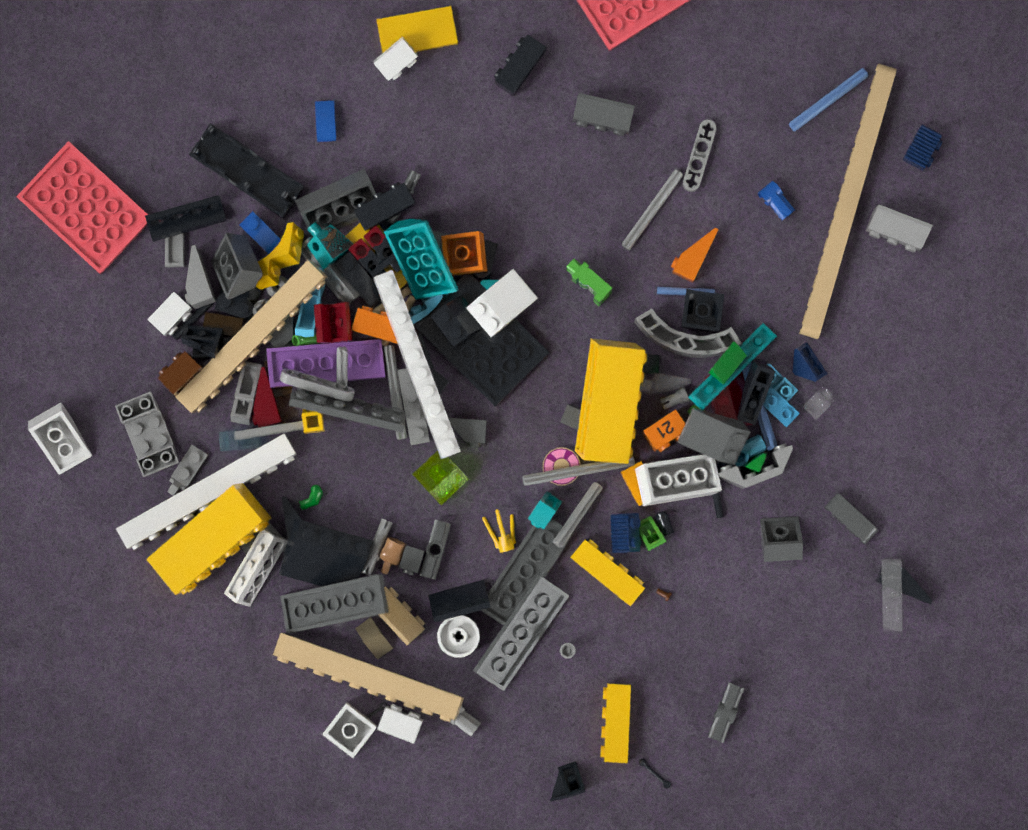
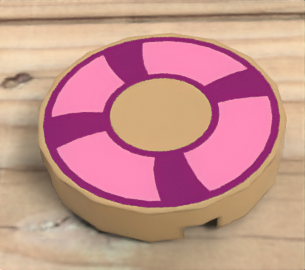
(559, 459)

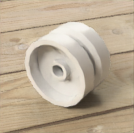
(450, 644)

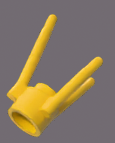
(505, 542)

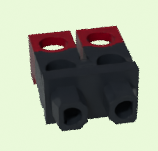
(376, 261)

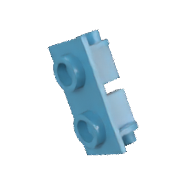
(780, 407)

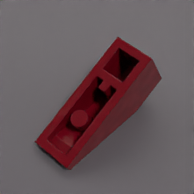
(265, 406)

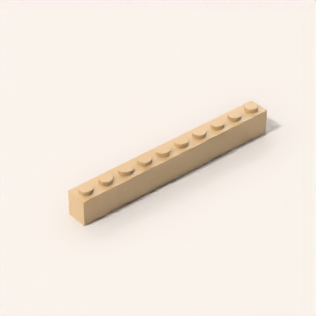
(252, 336)
(368, 676)

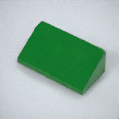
(728, 363)
(755, 463)

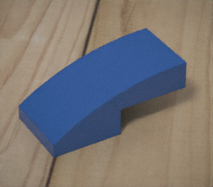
(325, 121)

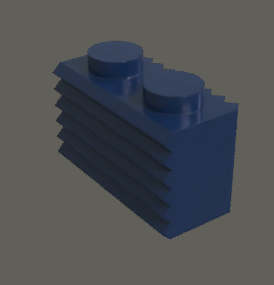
(922, 147)
(625, 533)

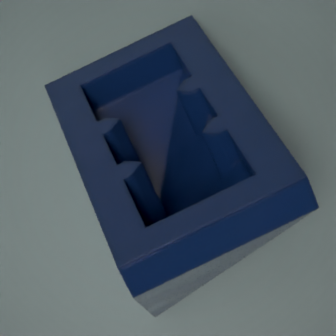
(807, 364)

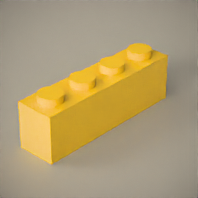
(607, 572)
(617, 723)

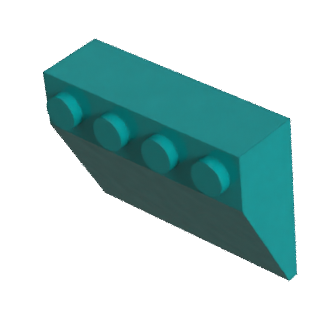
(420, 258)

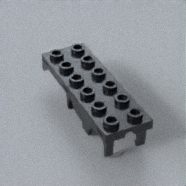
(246, 171)

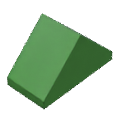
(650, 533)

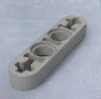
(701, 156)
(317, 385)

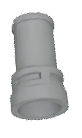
(676, 398)
(567, 650)

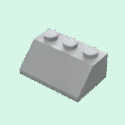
(898, 228)

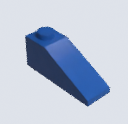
(260, 232)

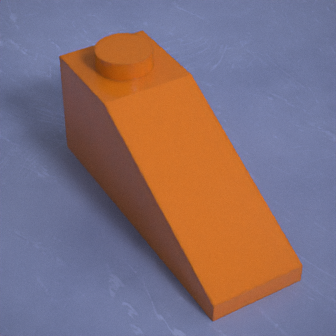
(691, 259)

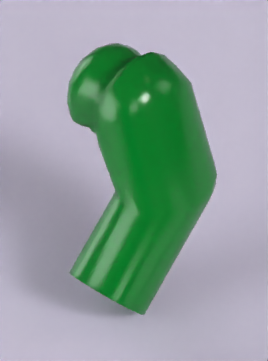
(314, 498)

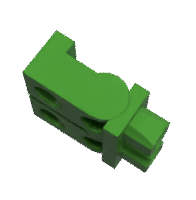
(589, 280)

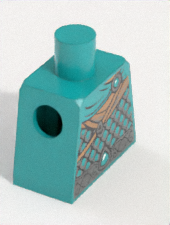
(327, 244)

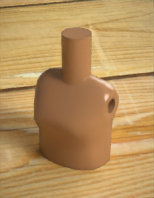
(391, 553)

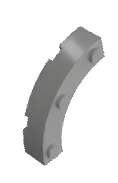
(683, 343)

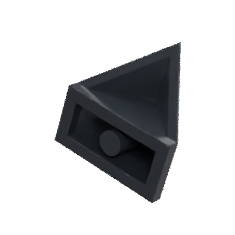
(568, 782)

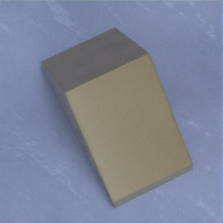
(373, 638)

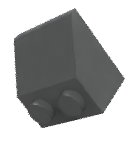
(781, 539)

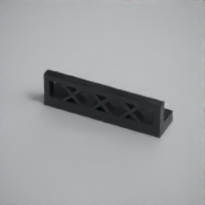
(185, 218)

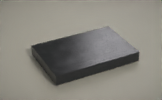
(459, 601)

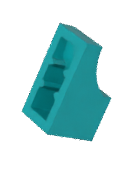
(544, 510)

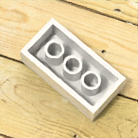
(678, 479)

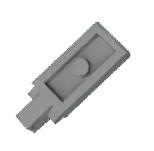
(187, 469)

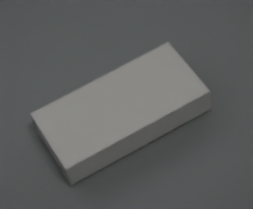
(175, 251)

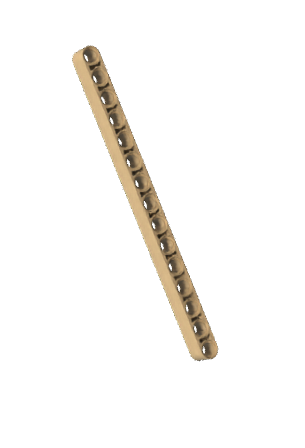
(848, 201)

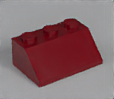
(729, 400)

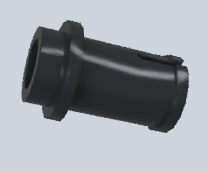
(664, 523)

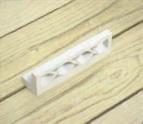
(253, 567)

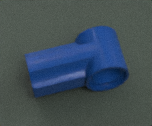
(774, 198)

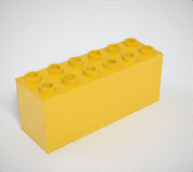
(610, 401)
(209, 539)

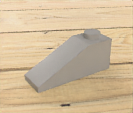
(198, 283)

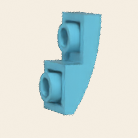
(419, 312)
(782, 385)

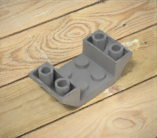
(148, 433)
(779, 457)

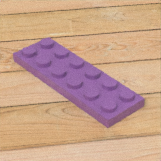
(320, 360)

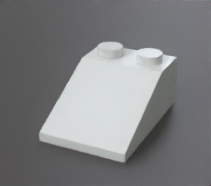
(502, 303)
(59, 438)

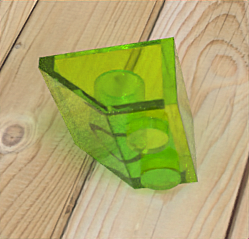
(440, 477)

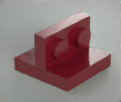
(333, 323)

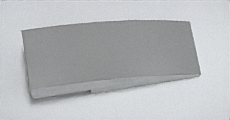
(246, 394)

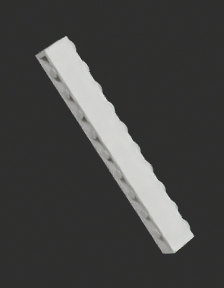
(416, 364)
(205, 492)

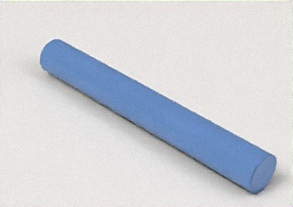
(680, 291)

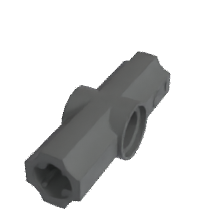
(432, 562)
(726, 712)

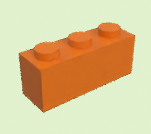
(373, 324)

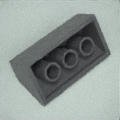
(336, 201)

